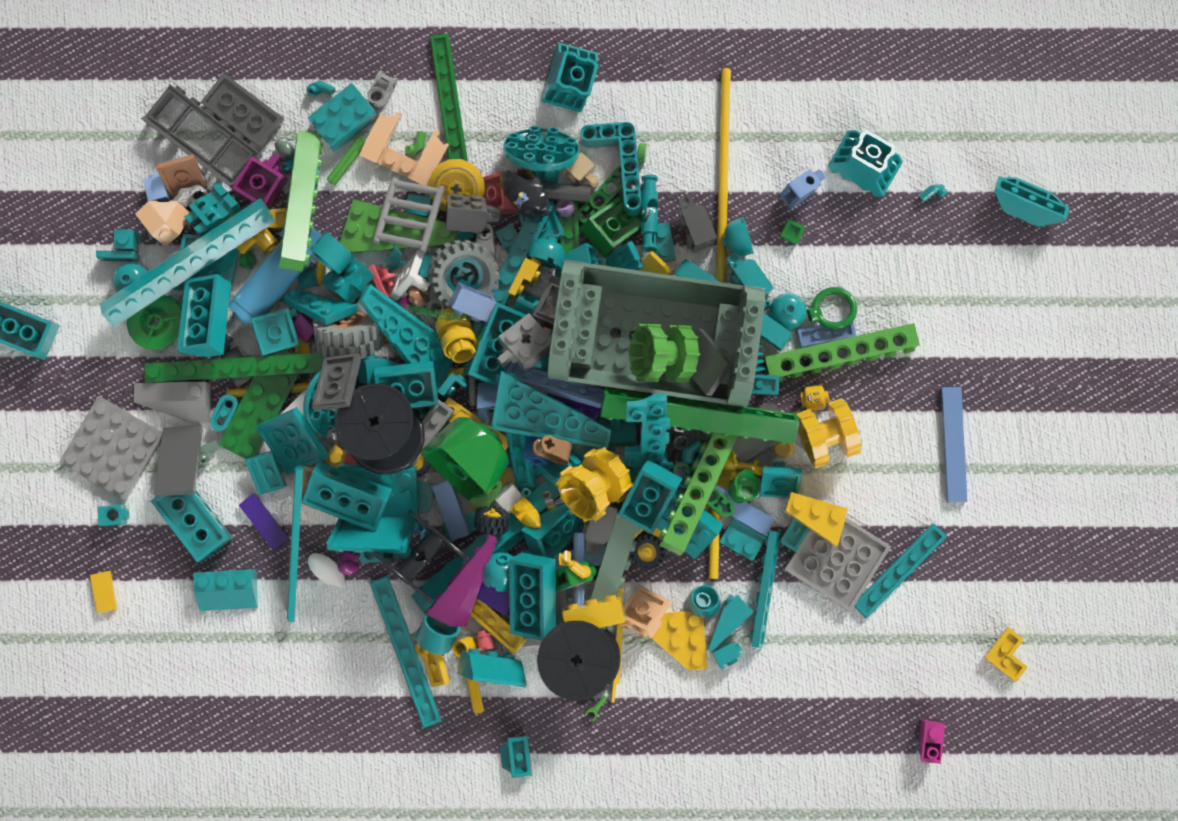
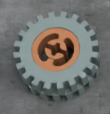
(348, 335)

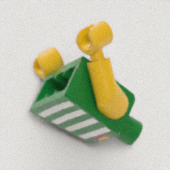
(573, 573)

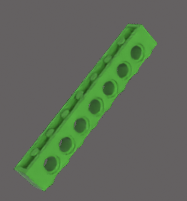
(906, 333)
(678, 542)

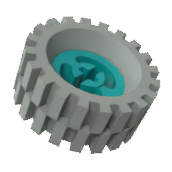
(453, 258)

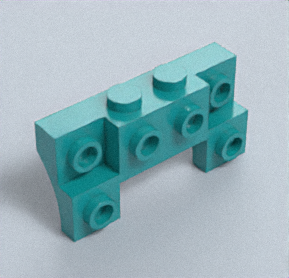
(653, 433)

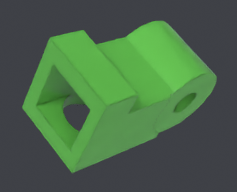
(487, 500)

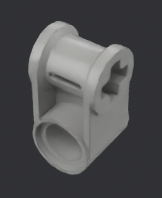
(382, 86)
(488, 241)

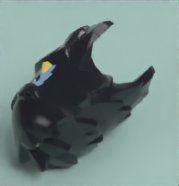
(526, 193)

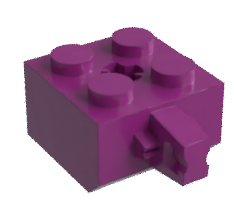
(265, 172)

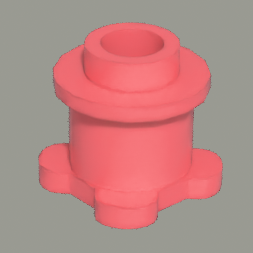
(484, 641)

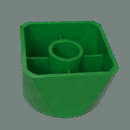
(467, 457)

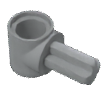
(434, 302)

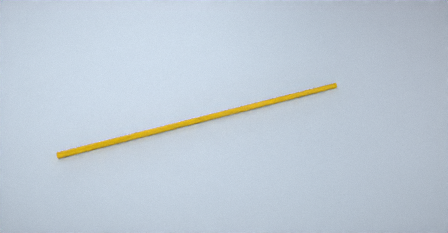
(721, 251)

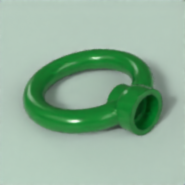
(815, 313)

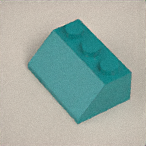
(226, 589)
(491, 668)

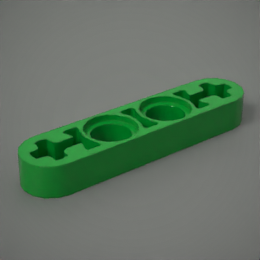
(603, 193)
(724, 500)

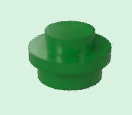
(247, 260)

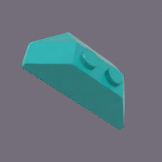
(1029, 202)

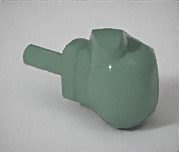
(284, 149)

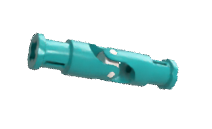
(649, 220)

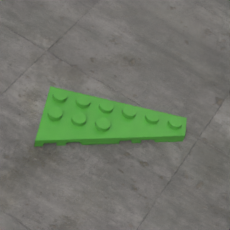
(362, 223)

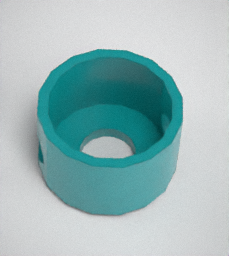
(331, 253)
(436, 636)

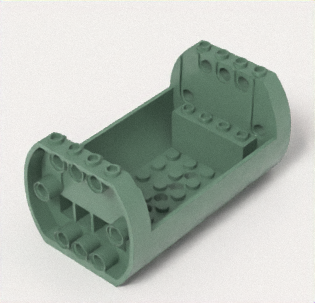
(607, 297)

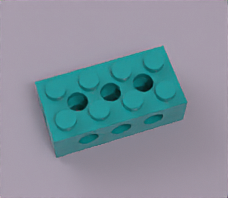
(346, 496)
(191, 534)

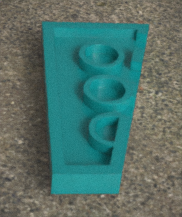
(319, 307)

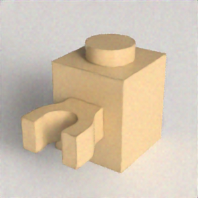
(581, 171)

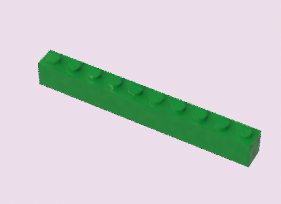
(710, 416)

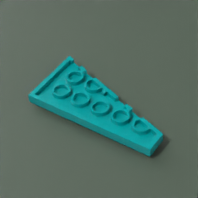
(406, 333)
(535, 414)

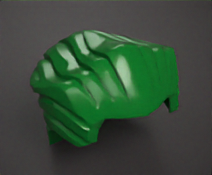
(744, 486)

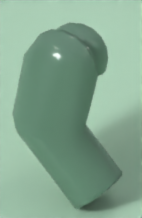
(206, 451)

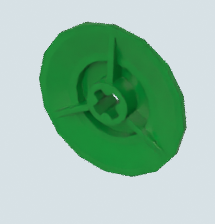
(152, 336)

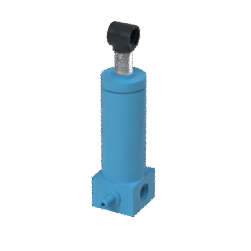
(263, 290)

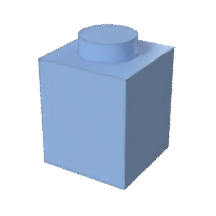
(156, 189)

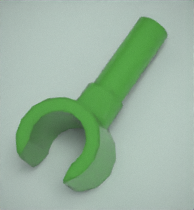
(595, 709)

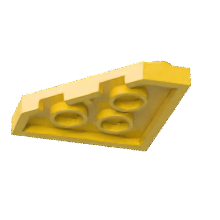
(683, 638)

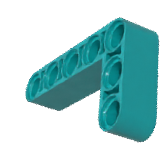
(626, 160)

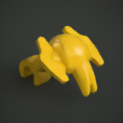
(732, 465)

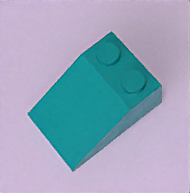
(555, 532)

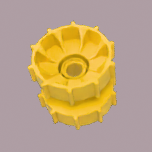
(839, 430)
(594, 484)

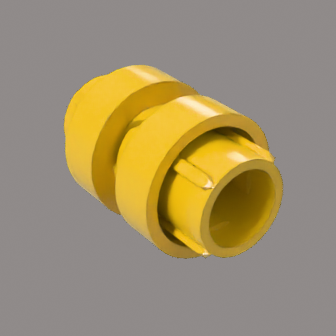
(456, 337)

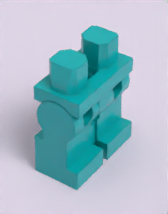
(212, 210)

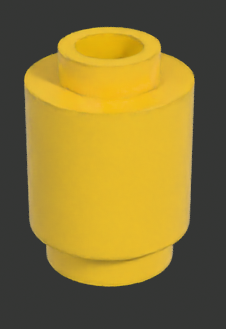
(265, 241)

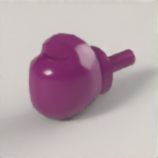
(347, 564)

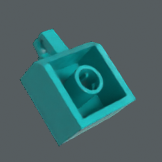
(747, 273)
(349, 282)

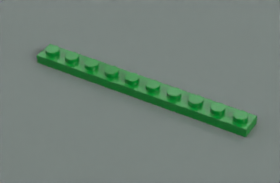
(233, 368)

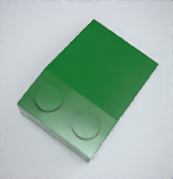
(611, 227)

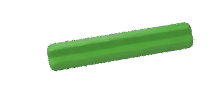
(346, 161)

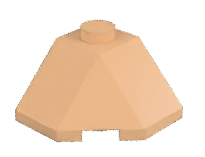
(163, 220)

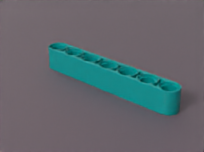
(771, 330)

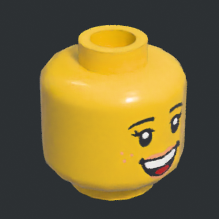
(814, 398)

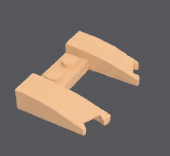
(376, 150)

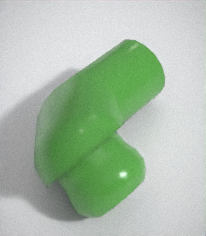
(418, 146)

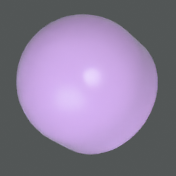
(567, 209)

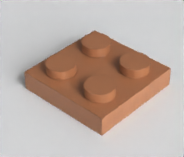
(181, 173)

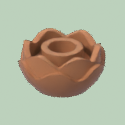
(416, 297)

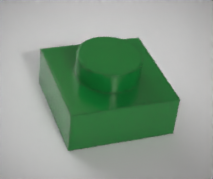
(792, 231)

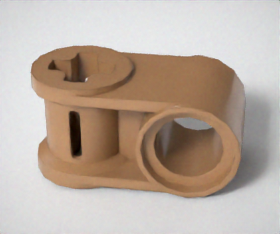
(553, 449)

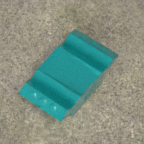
(570, 77)
(866, 161)

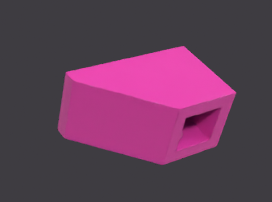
(931, 741)

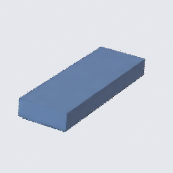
(819, 335)
(451, 510)

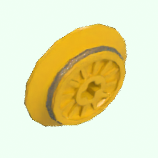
(457, 172)

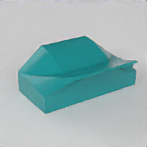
(516, 756)

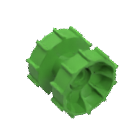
(659, 352)

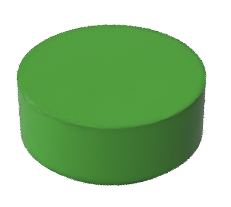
(642, 152)

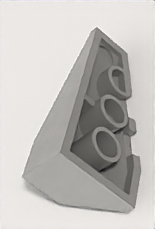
(180, 399)

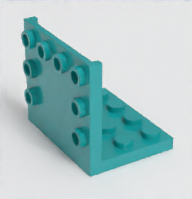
(396, 524)

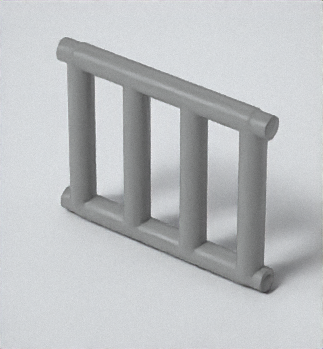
(390, 201)

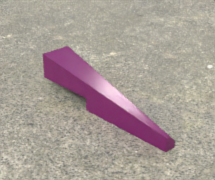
(459, 599)

